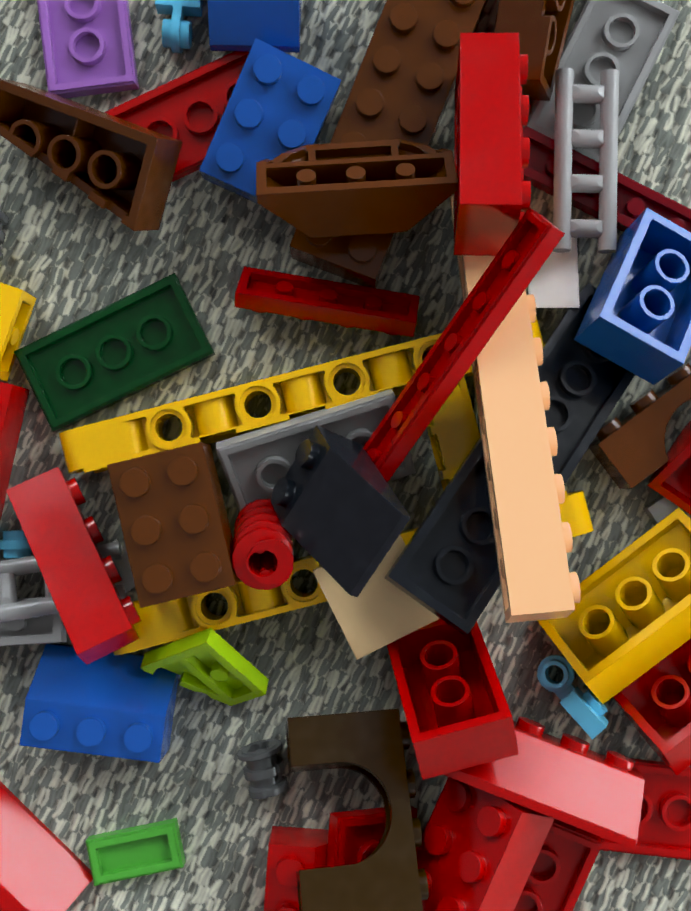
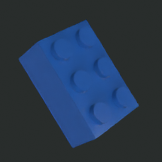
(271, 111)
(644, 300)

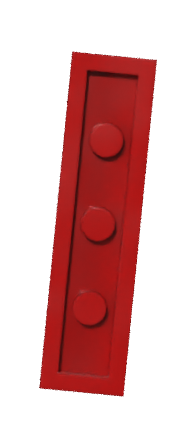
(327, 301)

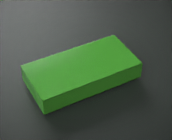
(135, 851)

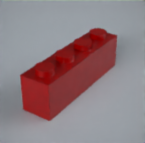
(73, 566)

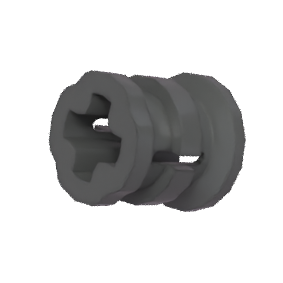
(263, 768)

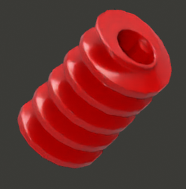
(261, 547)

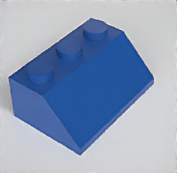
(99, 706)

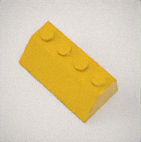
(630, 610)

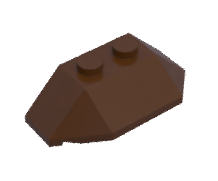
(356, 186)

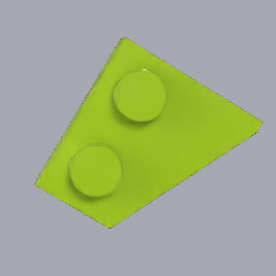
(209, 667)

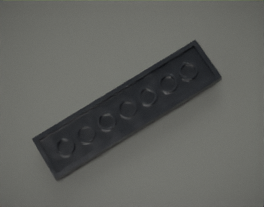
(453, 553)

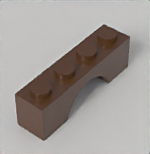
(636, 445)

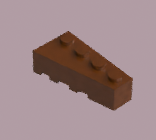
(100, 154)

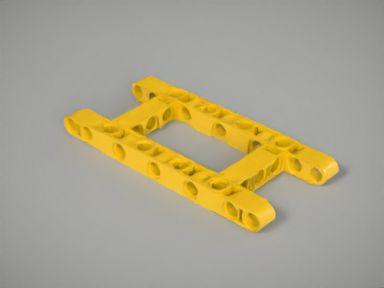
(226, 415)

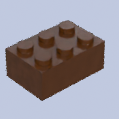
(174, 523)

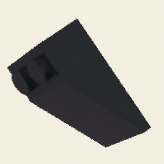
(339, 508)

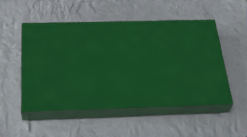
(114, 353)

